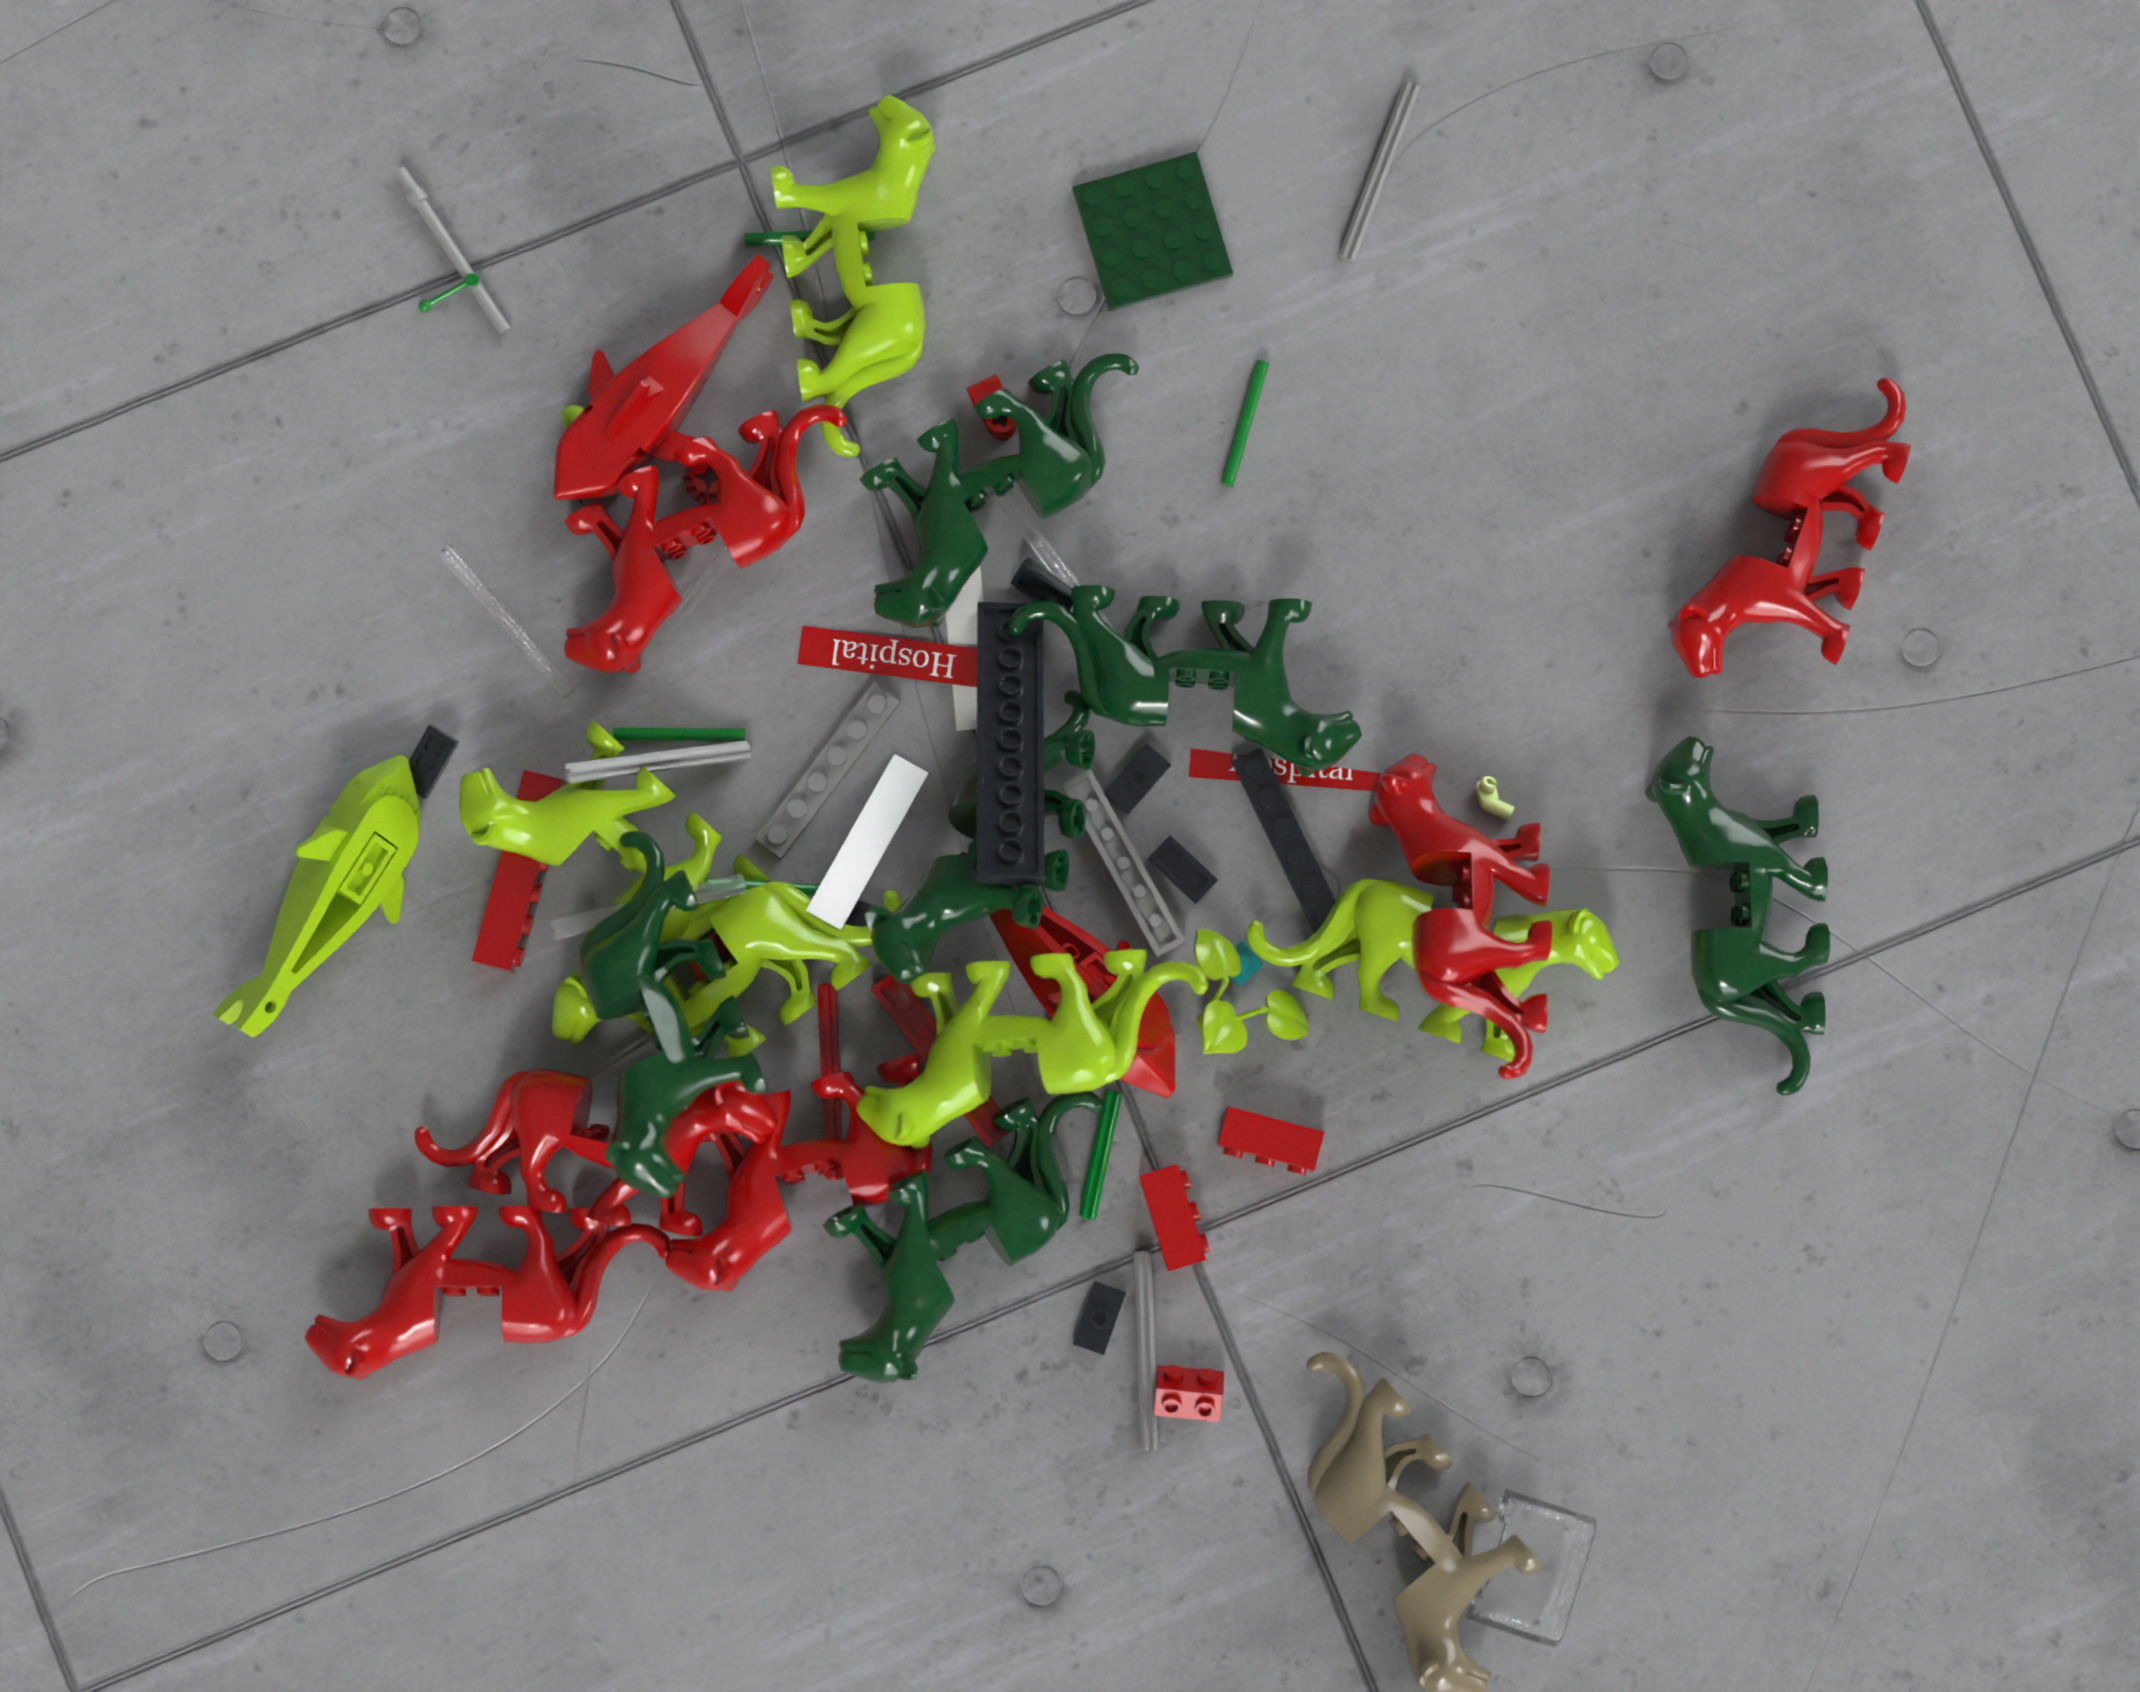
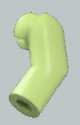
(1489, 799)

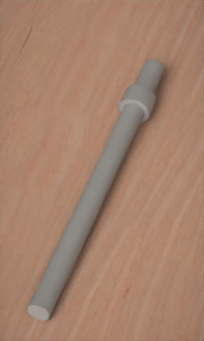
(419, 199)

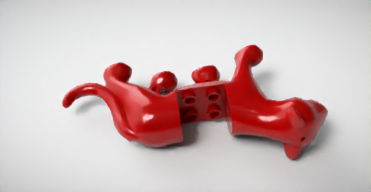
(1797, 483)
(752, 514)
(1453, 946)
(551, 1110)
(755, 1202)
(540, 1299)

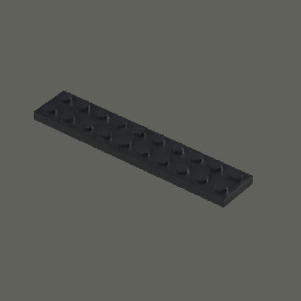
(1009, 749)

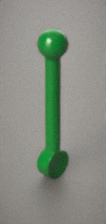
(470, 280)

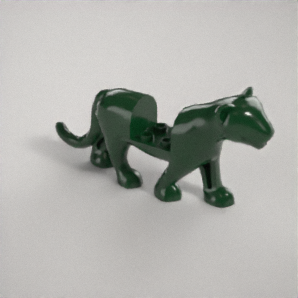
(1054, 469)
(1130, 683)
(949, 889)
(1735, 966)
(625, 974)
(1019, 1217)

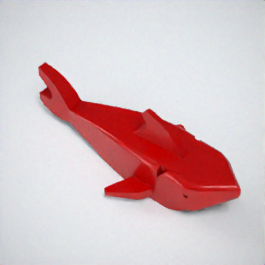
(643, 406)
(1155, 1053)

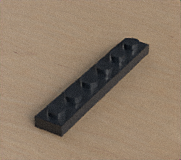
(1285, 836)

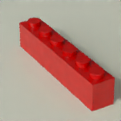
(513, 893)

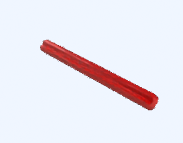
(830, 1064)

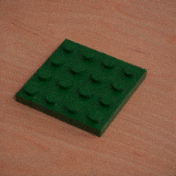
(1152, 231)

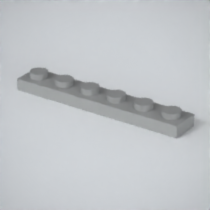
(827, 770)
(1125, 865)

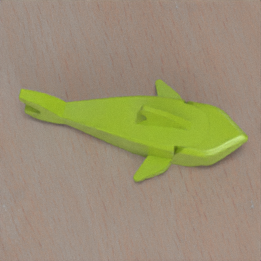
(337, 884)

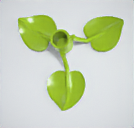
(1219, 1025)

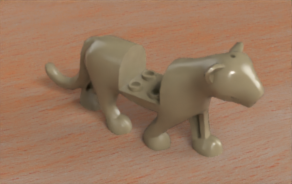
(1356, 1488)

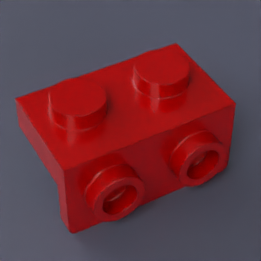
(1189, 1393)

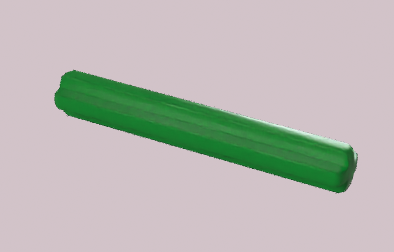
(1100, 1155)

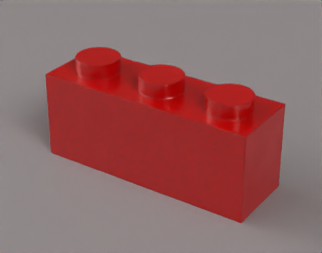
(1270, 1140)
(1174, 1217)

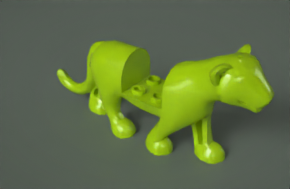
(886, 321)
(563, 819)
(1375, 927)
(760, 929)
(1075, 1049)

